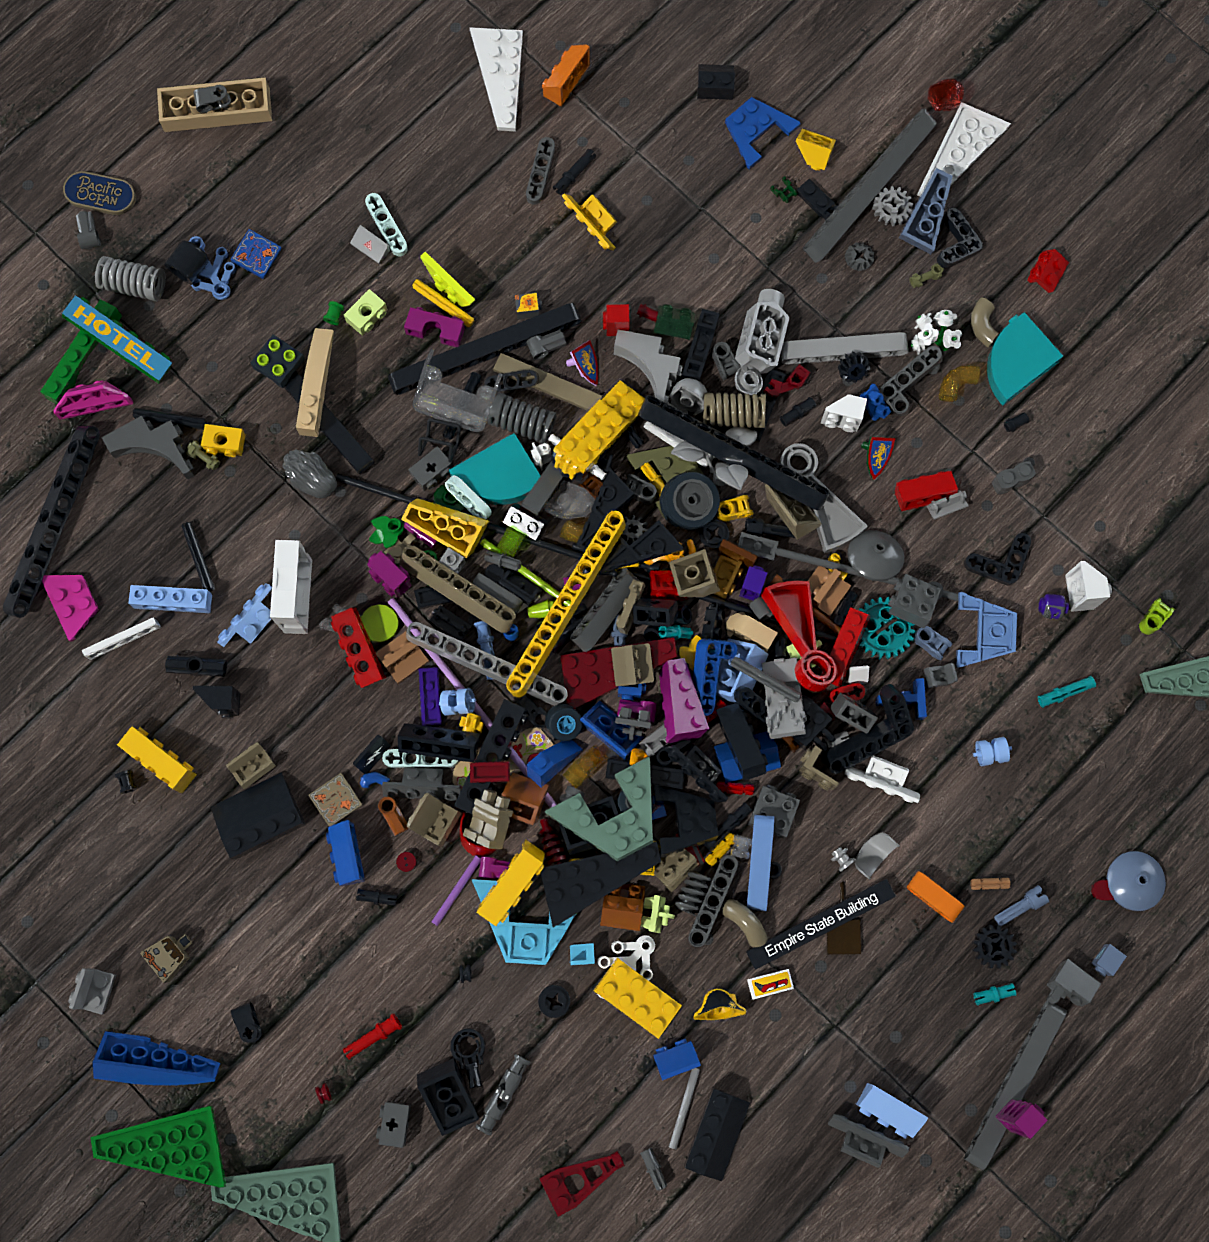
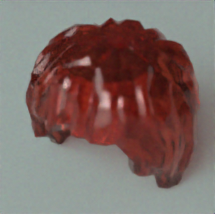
(945, 95)

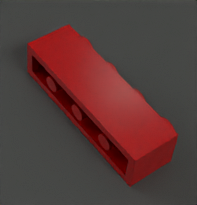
(848, 642)

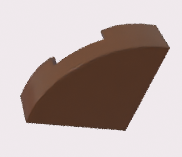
(788, 741)

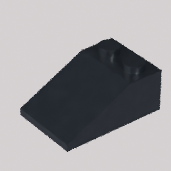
(447, 1097)

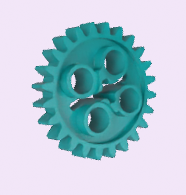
(895, 641)

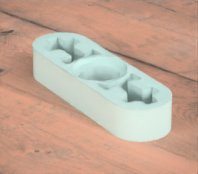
(467, 497)

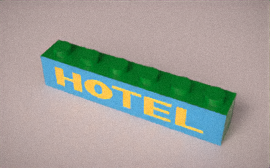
(116, 339)

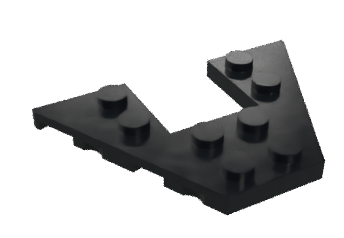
(650, 545)

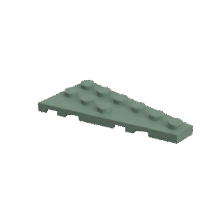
(1180, 679)

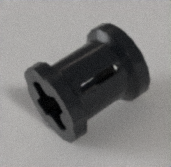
(126, 781)

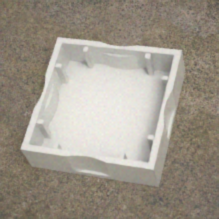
(291, 587)

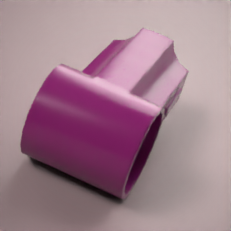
(636, 706)
(492, 867)

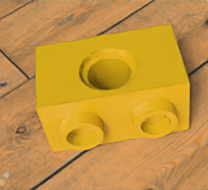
(214, 434)

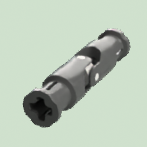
(505, 1090)

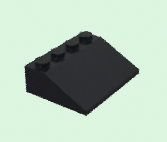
(257, 816)

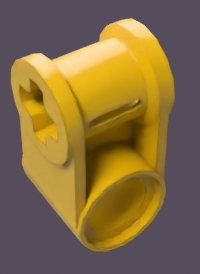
(738, 509)

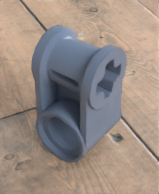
(933, 642)

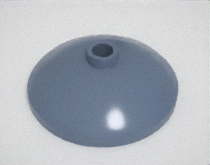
(1125, 884)

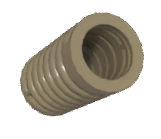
(734, 410)

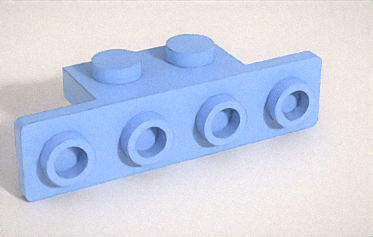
(251, 619)

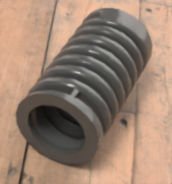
(499, 418)

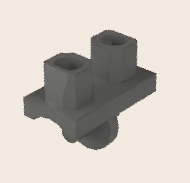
(625, 718)

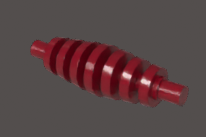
(552, 846)

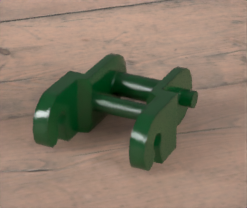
(780, 193)

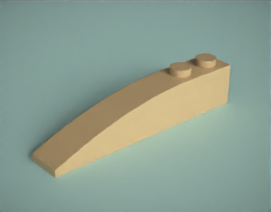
(314, 383)

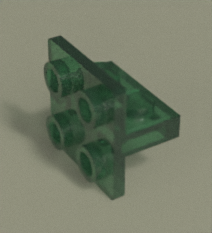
(674, 321)

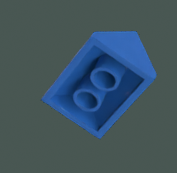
(601, 723)
(729, 767)

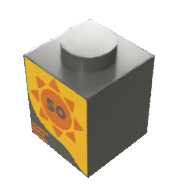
(527, 305)

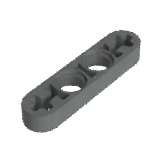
(540, 170)

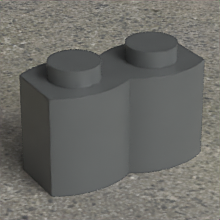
(1015, 477)

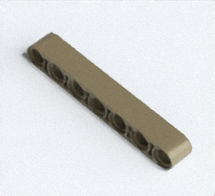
(457, 589)

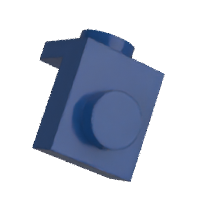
(629, 693)

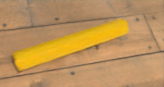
(442, 302)

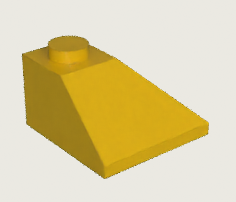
(815, 148)

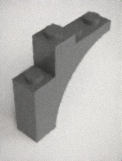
(141, 437)

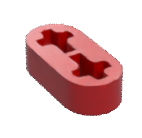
(848, 689)

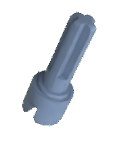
(1030, 901)

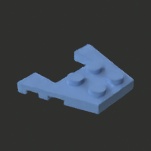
(994, 631)

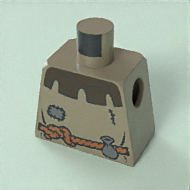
(167, 956)

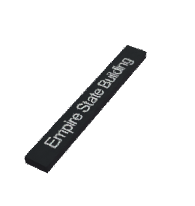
(821, 924)

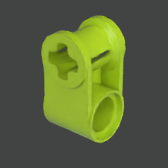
(1157, 614)

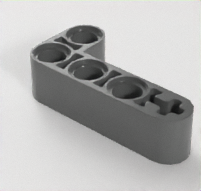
(914, 377)

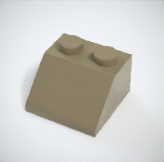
(694, 575)

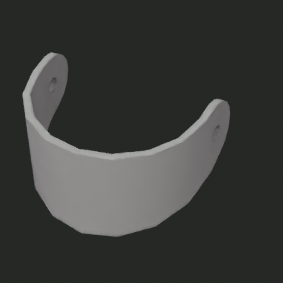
(873, 853)

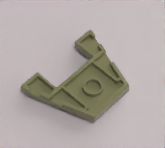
(664, 462)

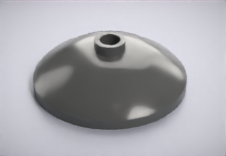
(872, 562)

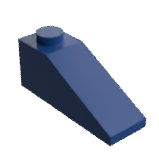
(552, 761)

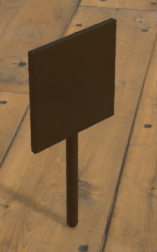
(845, 938)

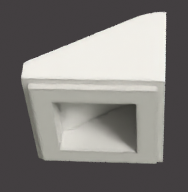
(858, 674)

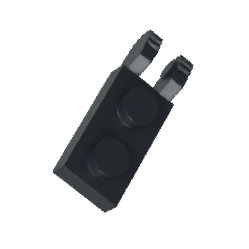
(816, 199)

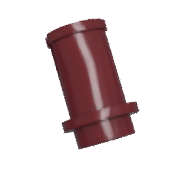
(647, 312)

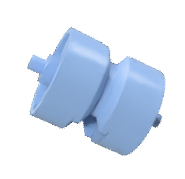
(457, 701)
(996, 750)

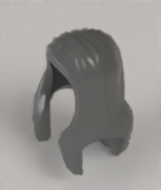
(309, 473)

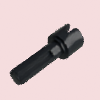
(758, 527)

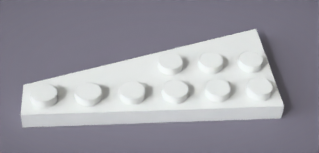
(500, 65)
(965, 141)

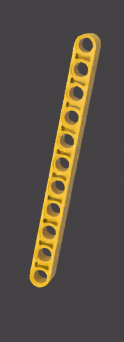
(566, 613)

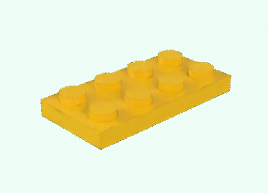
(637, 998)

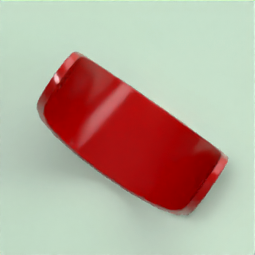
(471, 848)

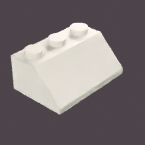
(1086, 587)

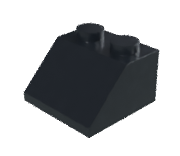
(715, 82)
(221, 699)

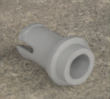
(838, 736)

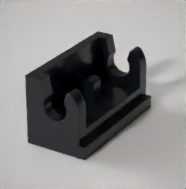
(520, 587)

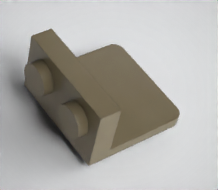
(810, 772)
(433, 819)

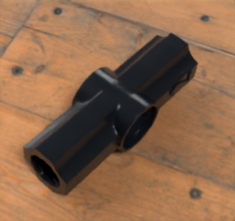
(207, 667)

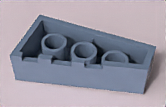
(925, 220)

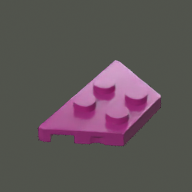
(71, 601)

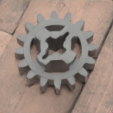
(892, 206)

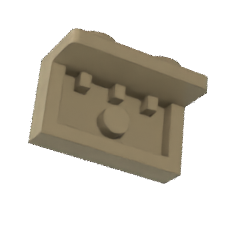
(250, 765)

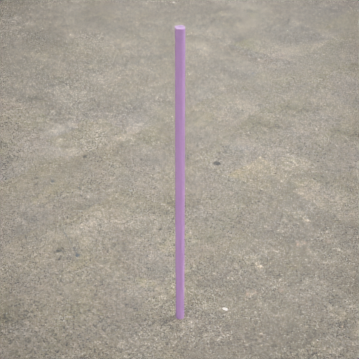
(458, 685)

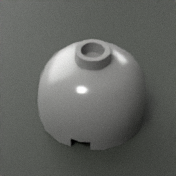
(688, 396)

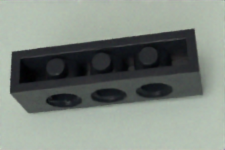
(438, 742)

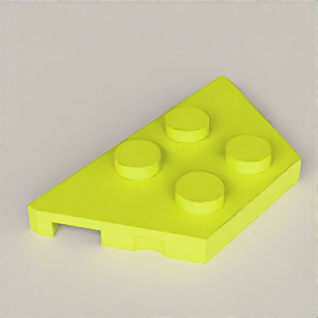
(446, 283)

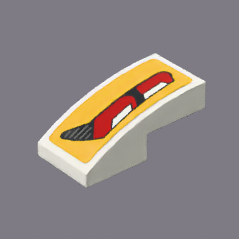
(770, 984)

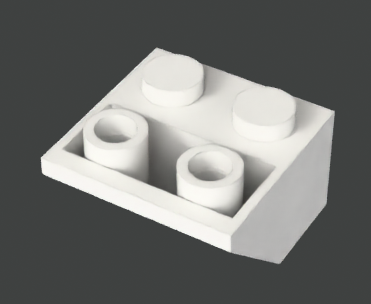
(845, 413)

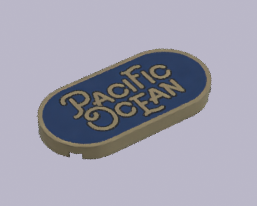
(99, 193)

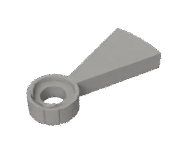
(837, 520)

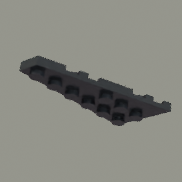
(584, 881)

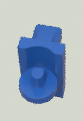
(875, 403)

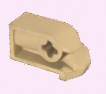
(750, 630)

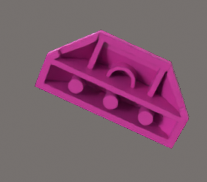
(91, 399)

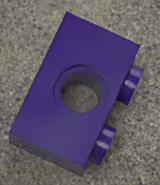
(753, 583)

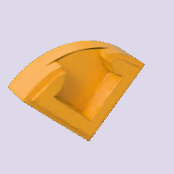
(636, 756)

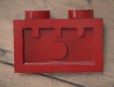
(664, 586)

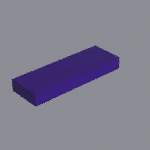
(430, 696)

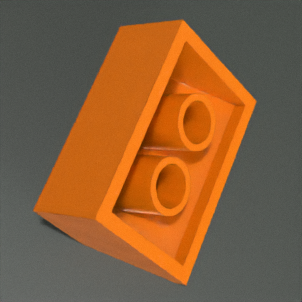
(567, 74)

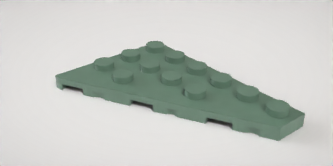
(289, 1197)

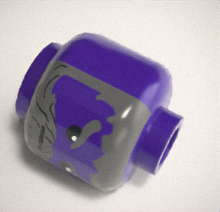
(1053, 606)

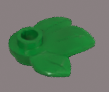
(384, 531)

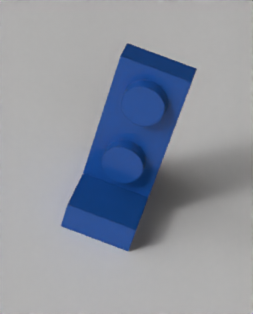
(916, 699)

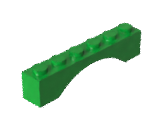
(70, 365)

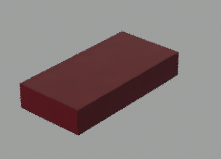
(489, 772)

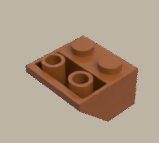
(525, 798)
(623, 907)

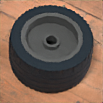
(675, 501)

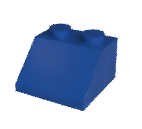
(676, 1059)

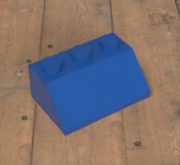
(345, 853)

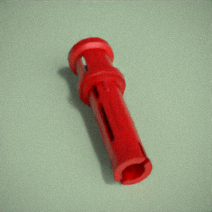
(381, 1031)

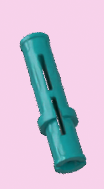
(1059, 694)

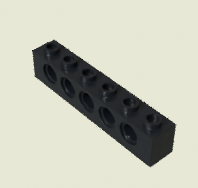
(498, 728)

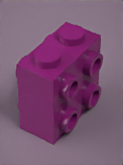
(385, 570)

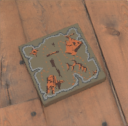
(335, 800)

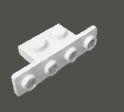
(886, 776)

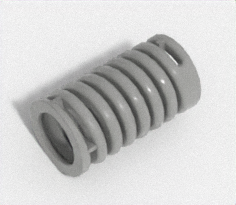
(130, 278)

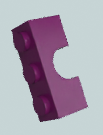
(420, 321)

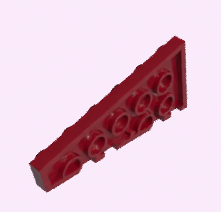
(592, 672)

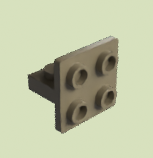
(632, 664)
(674, 868)

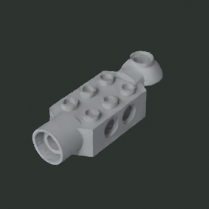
(760, 341)

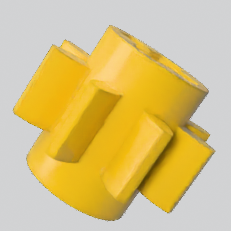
(471, 723)

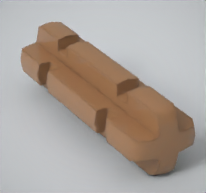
(990, 883)

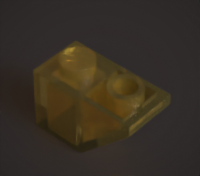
(584, 767)

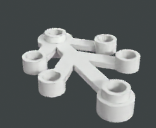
(631, 960)

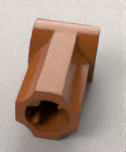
(394, 817)

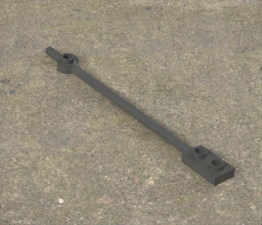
(768, 549)

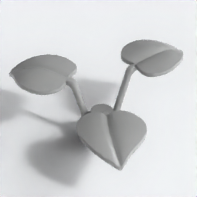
(723, 474)

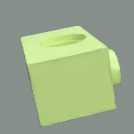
(367, 302)

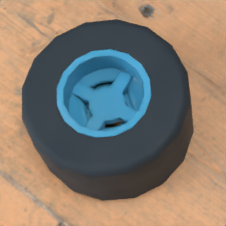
(566, 729)

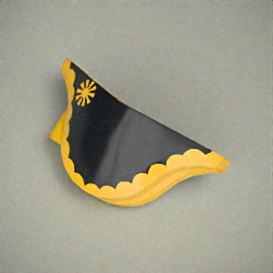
(719, 1005)

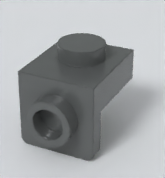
(940, 675)

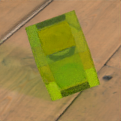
(511, 542)

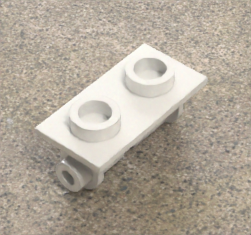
(541, 454)

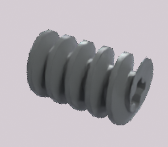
(692, 892)

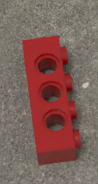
(339, 623)

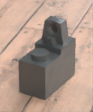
(1072, 982)

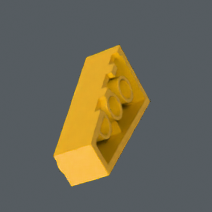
(448, 526)
(156, 759)
(512, 883)

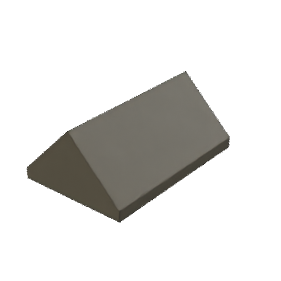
(796, 515)

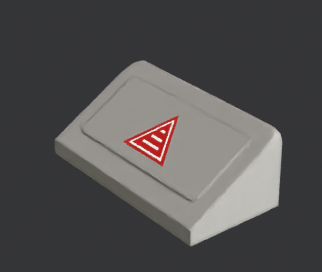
(370, 244)

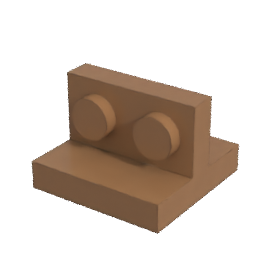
(827, 590)
(402, 658)

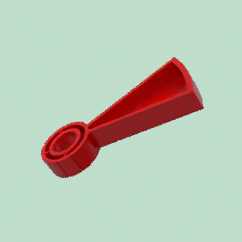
(793, 610)

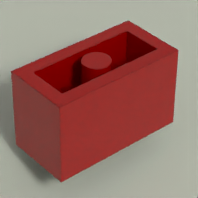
(616, 318)

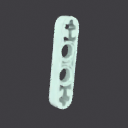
(386, 224)
(419, 763)

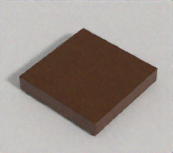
(737, 553)

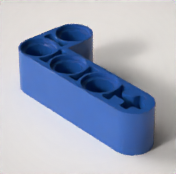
(709, 676)

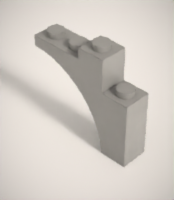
(648, 355)

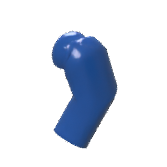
(373, 777)

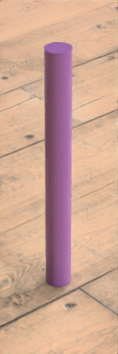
(456, 890)

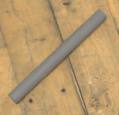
(684, 1108)

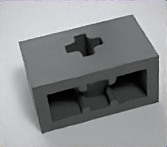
(436, 460)
(853, 712)
(397, 1136)

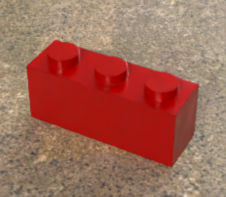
(924, 489)

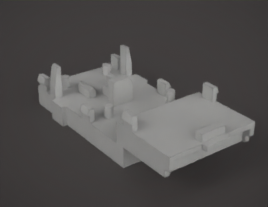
(784, 715)

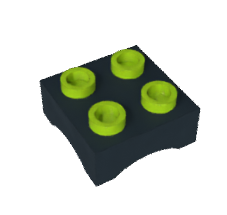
(277, 360)

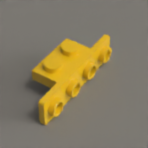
(595, 216)

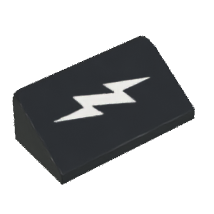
(371, 754)

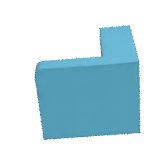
(582, 954)

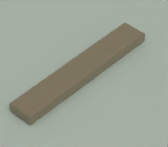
(549, 383)

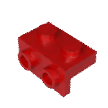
(1048, 270)

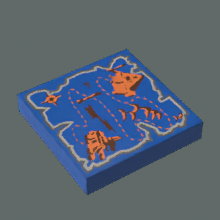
(256, 254)

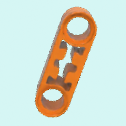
(935, 896)

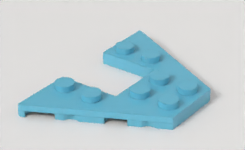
(524, 941)

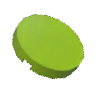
(380, 623)

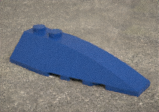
(143, 1062)

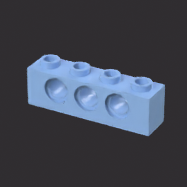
(170, 599)

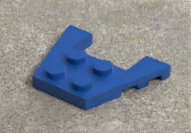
(751, 122)

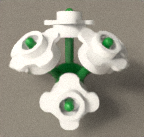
(929, 335)

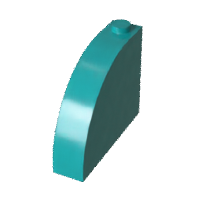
(1019, 358)
(499, 473)

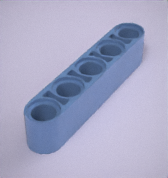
(760, 862)

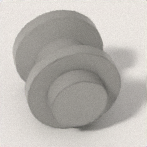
(842, 858)

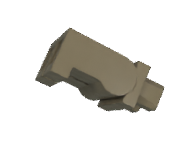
(489, 820)

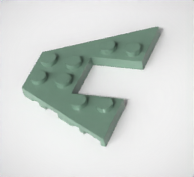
(622, 833)

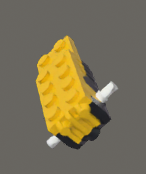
(596, 433)

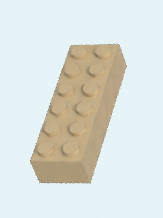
(248, 105)

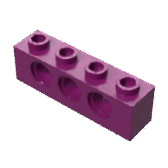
(1022, 1118)

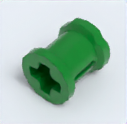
(333, 313)

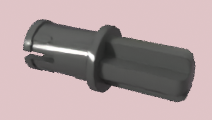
(502, 560)
(653, 1169)

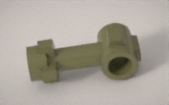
(935, 273)
(195, 449)

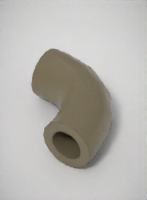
(980, 322)
(746, 921)

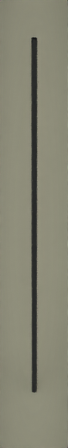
(568, 552)

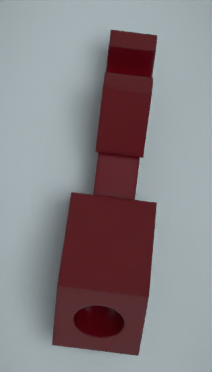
(799, 373)

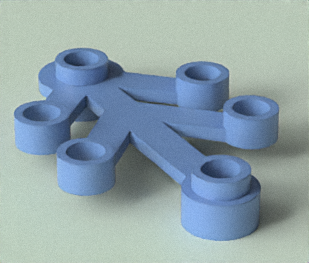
(212, 271)

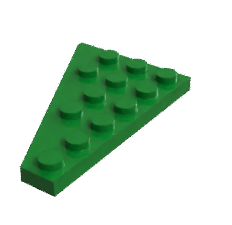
(172, 1146)

